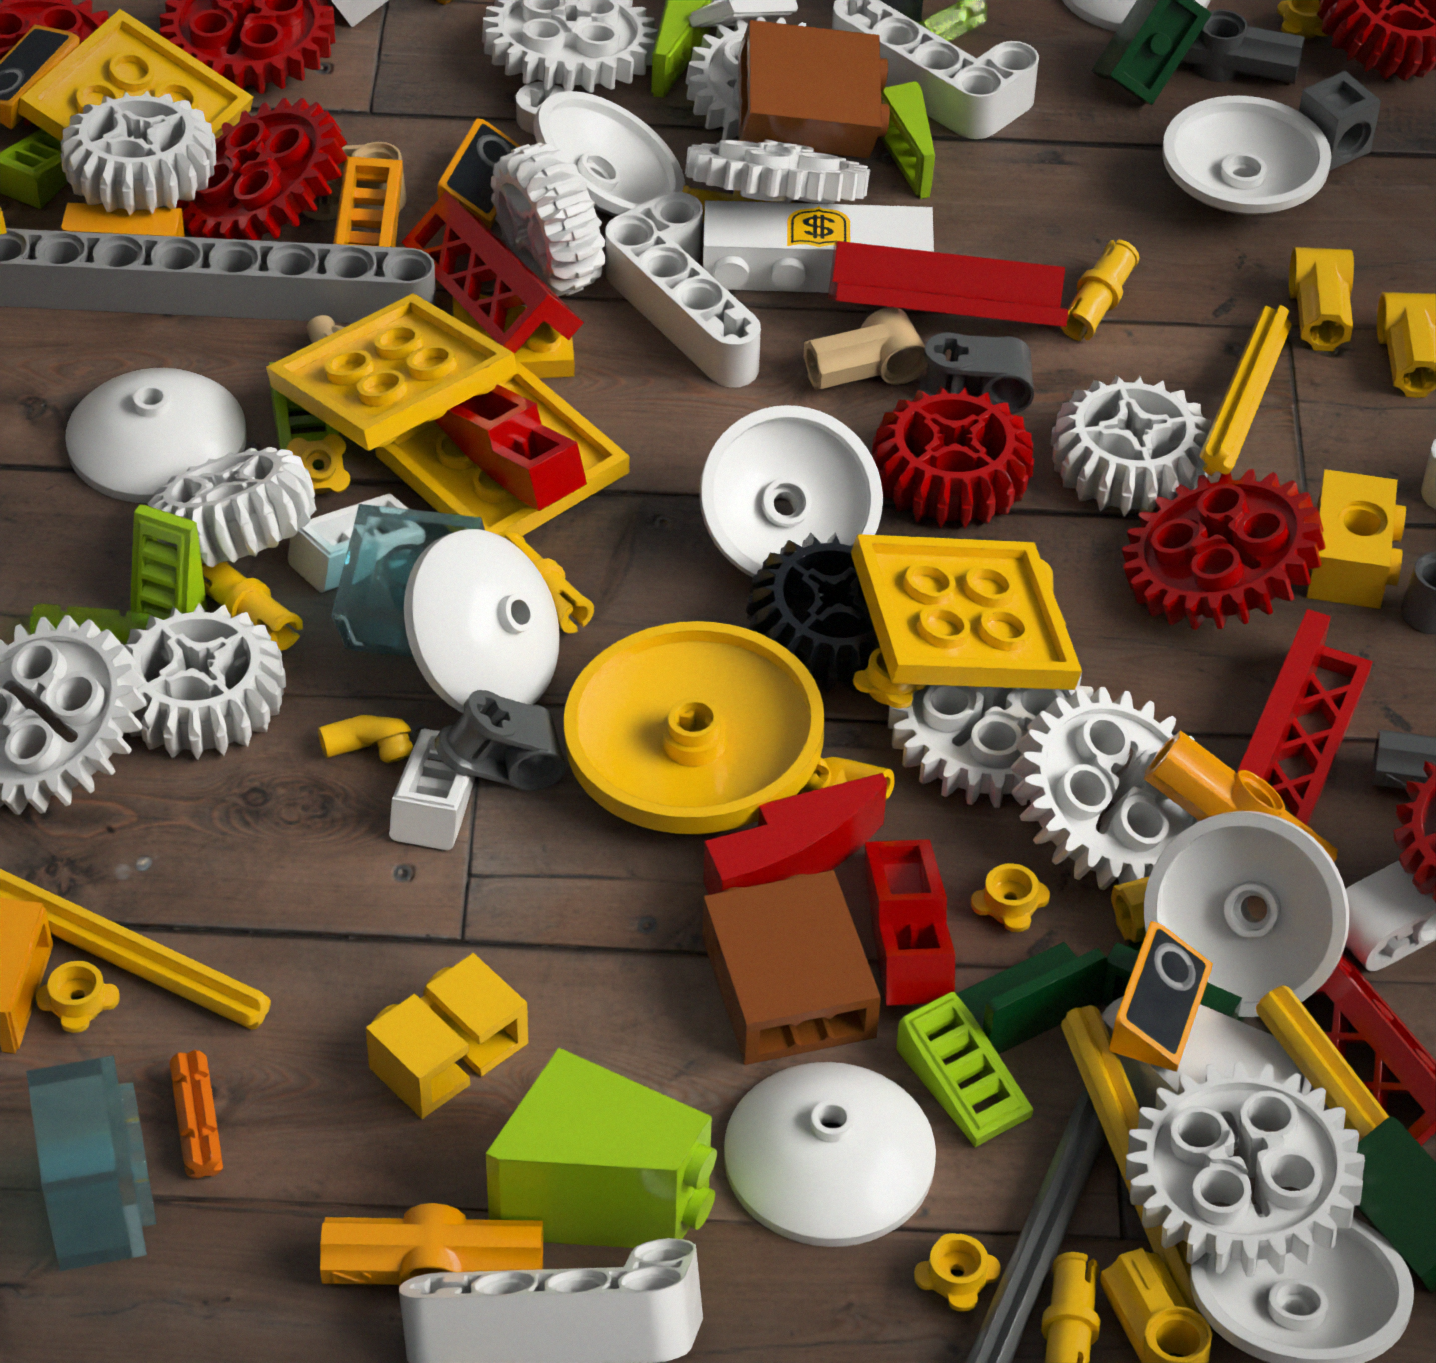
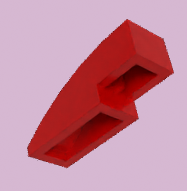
(514, 448)
(798, 835)
(909, 921)

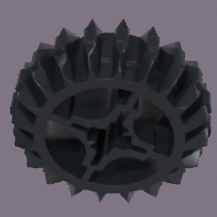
(830, 614)

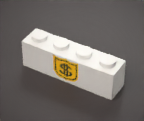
(793, 243)

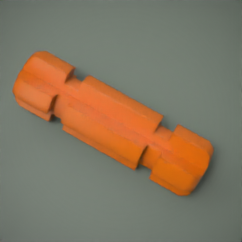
(196, 1114)

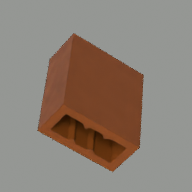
(812, 88)
(790, 967)

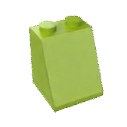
(601, 1159)

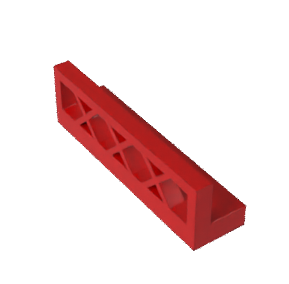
(501, 265)
(947, 283)
(1290, 701)
(1389, 1037)

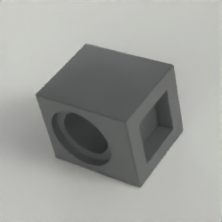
(1344, 114)

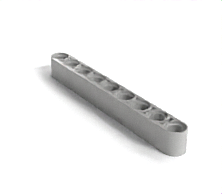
(207, 275)

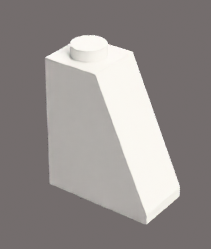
(1214, 1041)

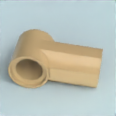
(882, 346)

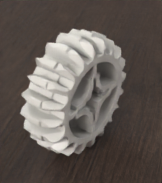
(138, 152)
(548, 217)
(1129, 443)
(241, 502)
(205, 680)

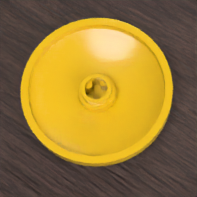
(693, 727)

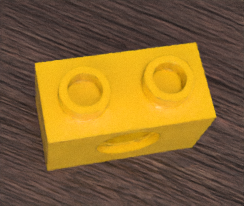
(1358, 533)

